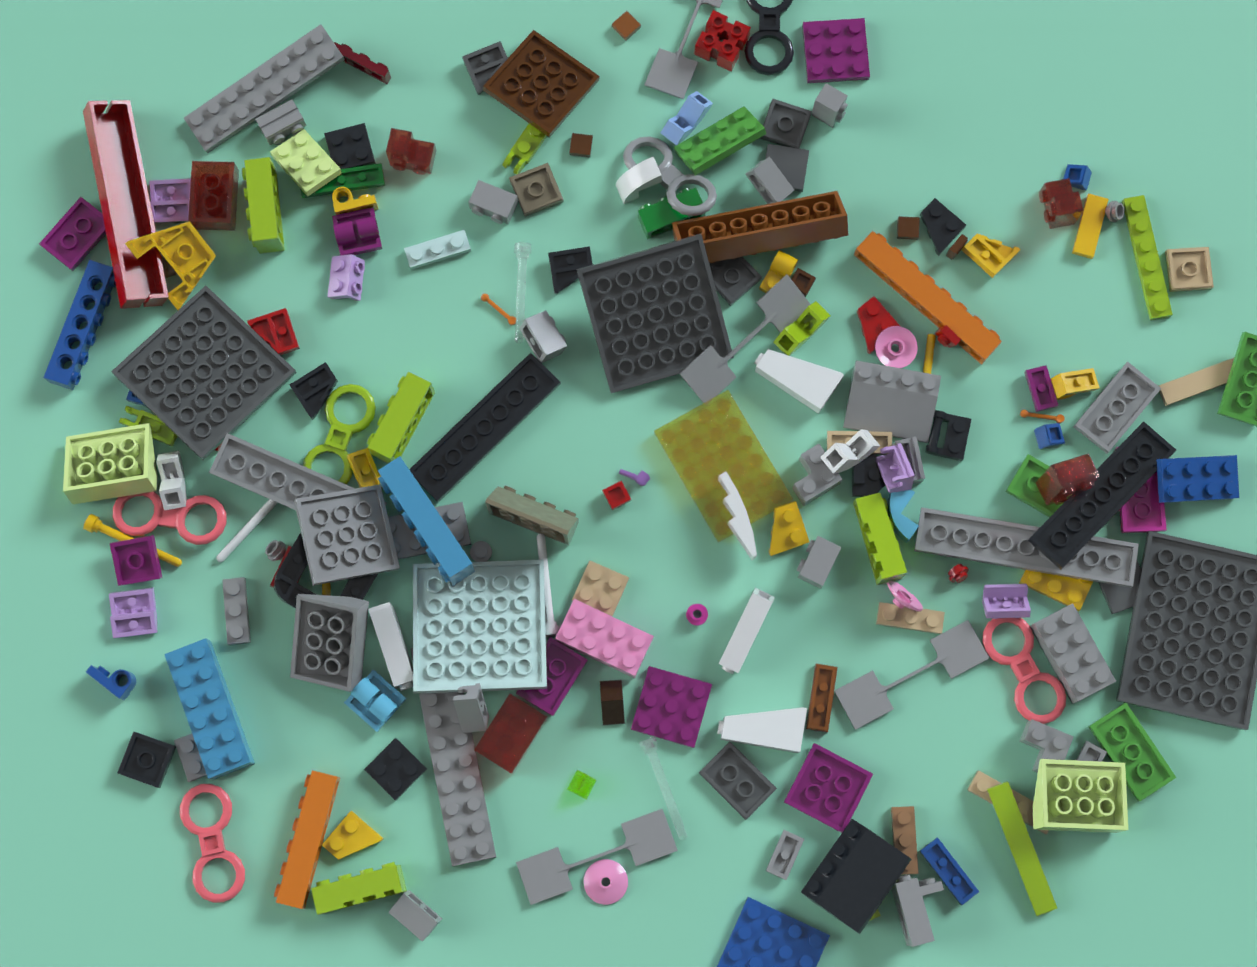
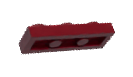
(363, 63)

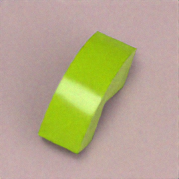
(802, 329)

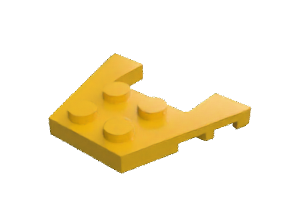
(183, 250)

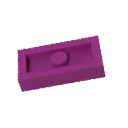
(1041, 388)

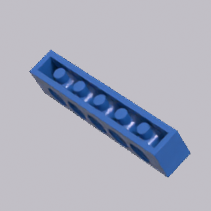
(78, 313)

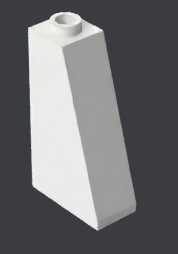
(799, 378)
(746, 631)
(392, 645)
(768, 729)

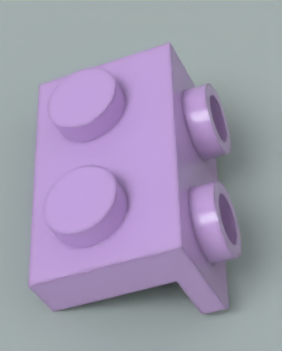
(346, 277)
(1006, 601)

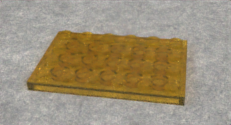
(716, 441)

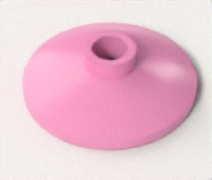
(906, 345)
(903, 597)
(605, 894)

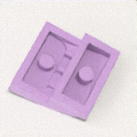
(170, 199)
(133, 612)

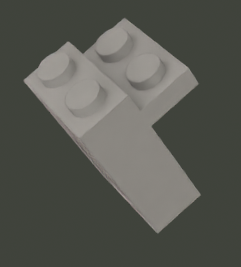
(911, 907)

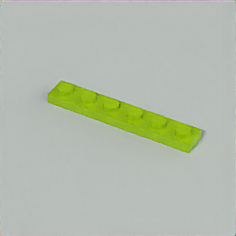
(1147, 257)

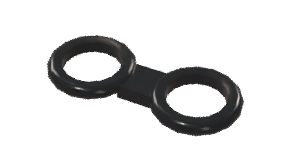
(769, 28)

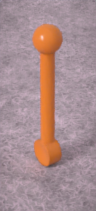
(511, 319)
(1059, 418)

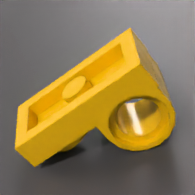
(363, 202)
(781, 265)
(1074, 382)

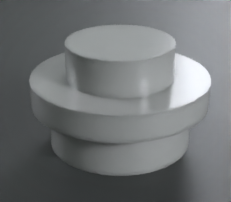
(1114, 211)
(275, 550)
(481, 551)

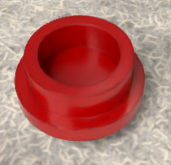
(958, 573)

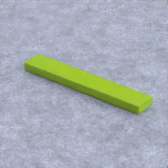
(1022, 848)

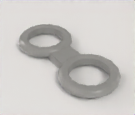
(672, 177)

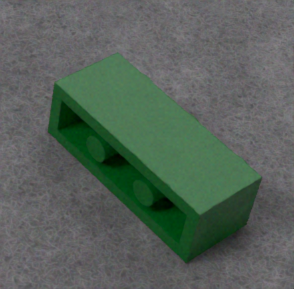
(659, 216)

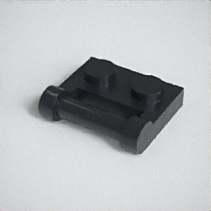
(955, 437)

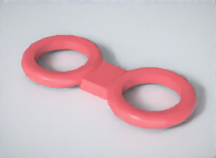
(172, 518)
(1024, 669)
(212, 843)

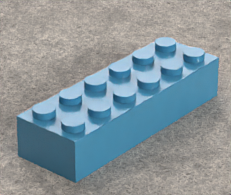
(429, 525)
(209, 709)

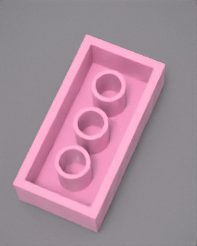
(604, 638)

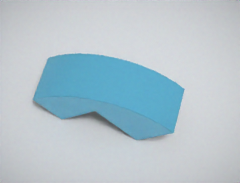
(902, 525)

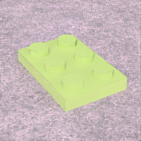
(305, 162)

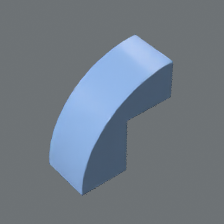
(687, 118)

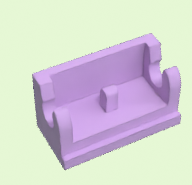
(895, 469)

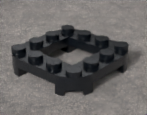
(292, 568)

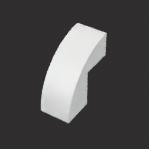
(638, 178)
(844, 456)
(172, 480)

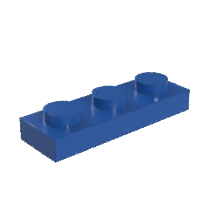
(949, 871)

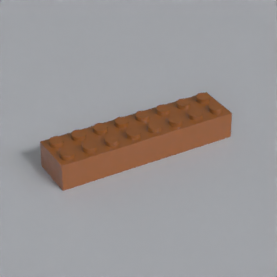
(768, 226)

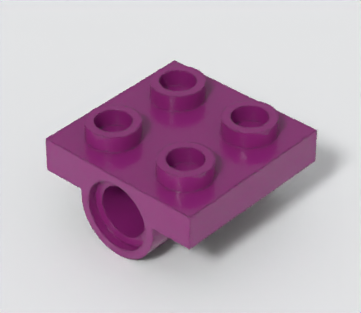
(357, 232)

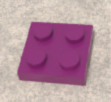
(136, 560)

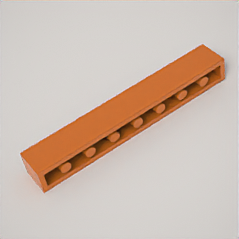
(927, 296)

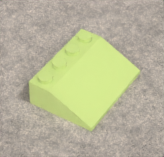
(109, 464)
(1080, 796)

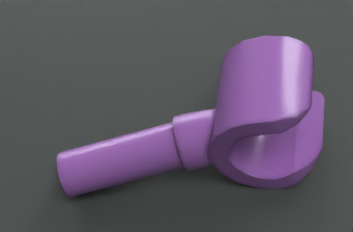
(642, 478)

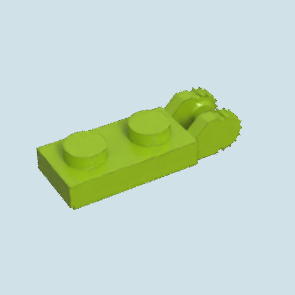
(525, 148)
(159, 430)

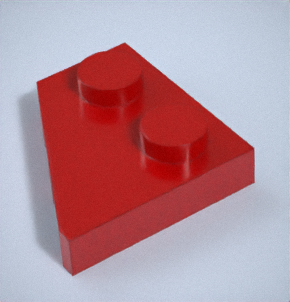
(874, 320)
(276, 331)

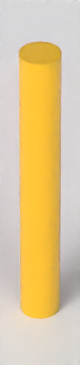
(929, 352)

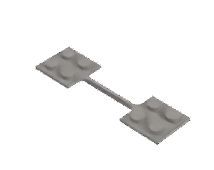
(673, 71)
(710, 372)
(867, 699)
(547, 874)

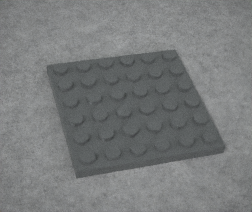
(653, 312)
(204, 372)

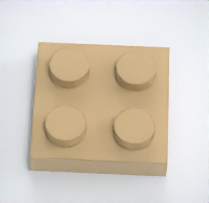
(601, 588)

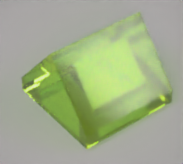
(581, 784)

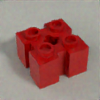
(733, 38)

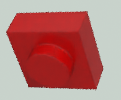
(947, 336)
(616, 495)

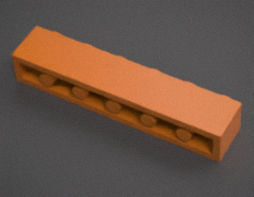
(307, 840)

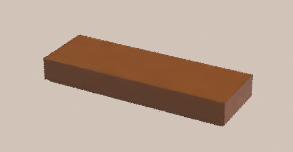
(821, 698)

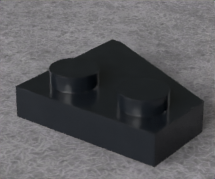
(941, 225)
(564, 266)
(314, 388)

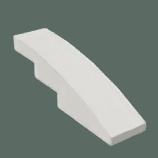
(740, 523)

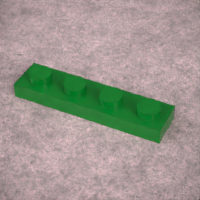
(353, 179)

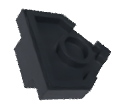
(866, 477)

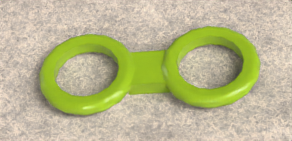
(340, 433)

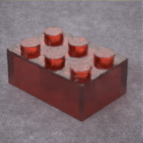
(213, 195)
(511, 734)

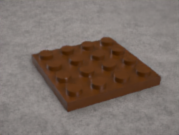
(541, 83)

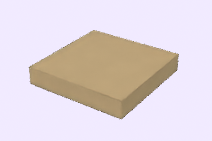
(1189, 269)

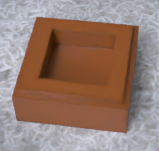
(626, 25)

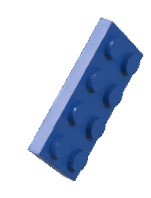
(1197, 478)

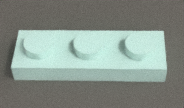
(437, 249)

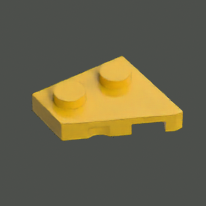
(989, 253)
(787, 529)
(351, 837)

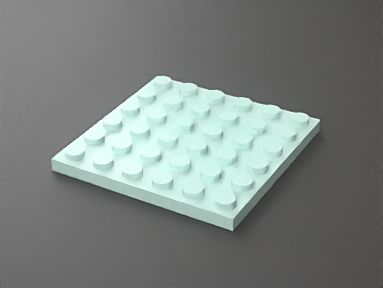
(480, 628)

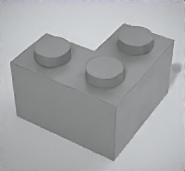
(819, 478)
(1050, 741)

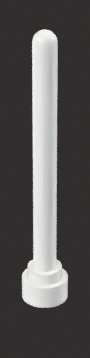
(244, 532)
(550, 625)

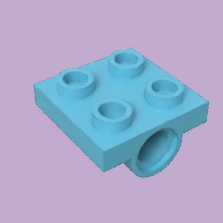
(375, 700)

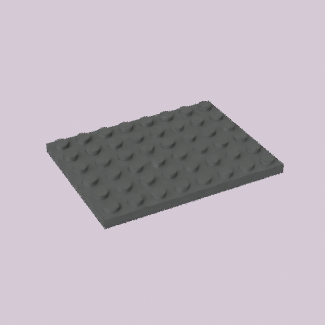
(1193, 632)

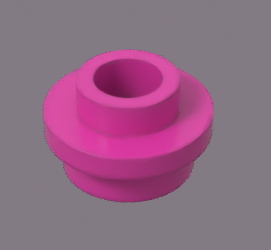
(697, 621)

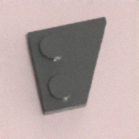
(484, 63)

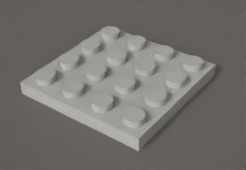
(346, 534)

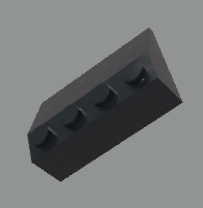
(855, 876)

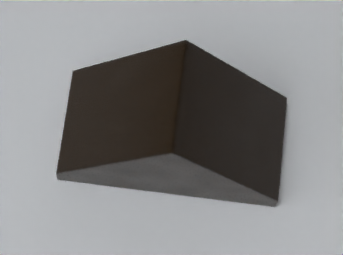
(612, 702)

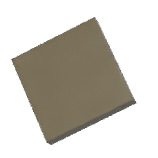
(536, 189)

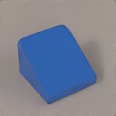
(1078, 175)
(1049, 435)

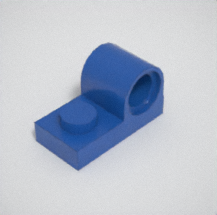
(112, 683)

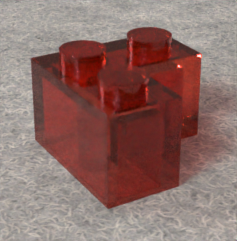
(410, 154)
(1061, 204)
(1067, 477)

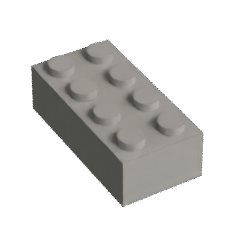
(1072, 653)

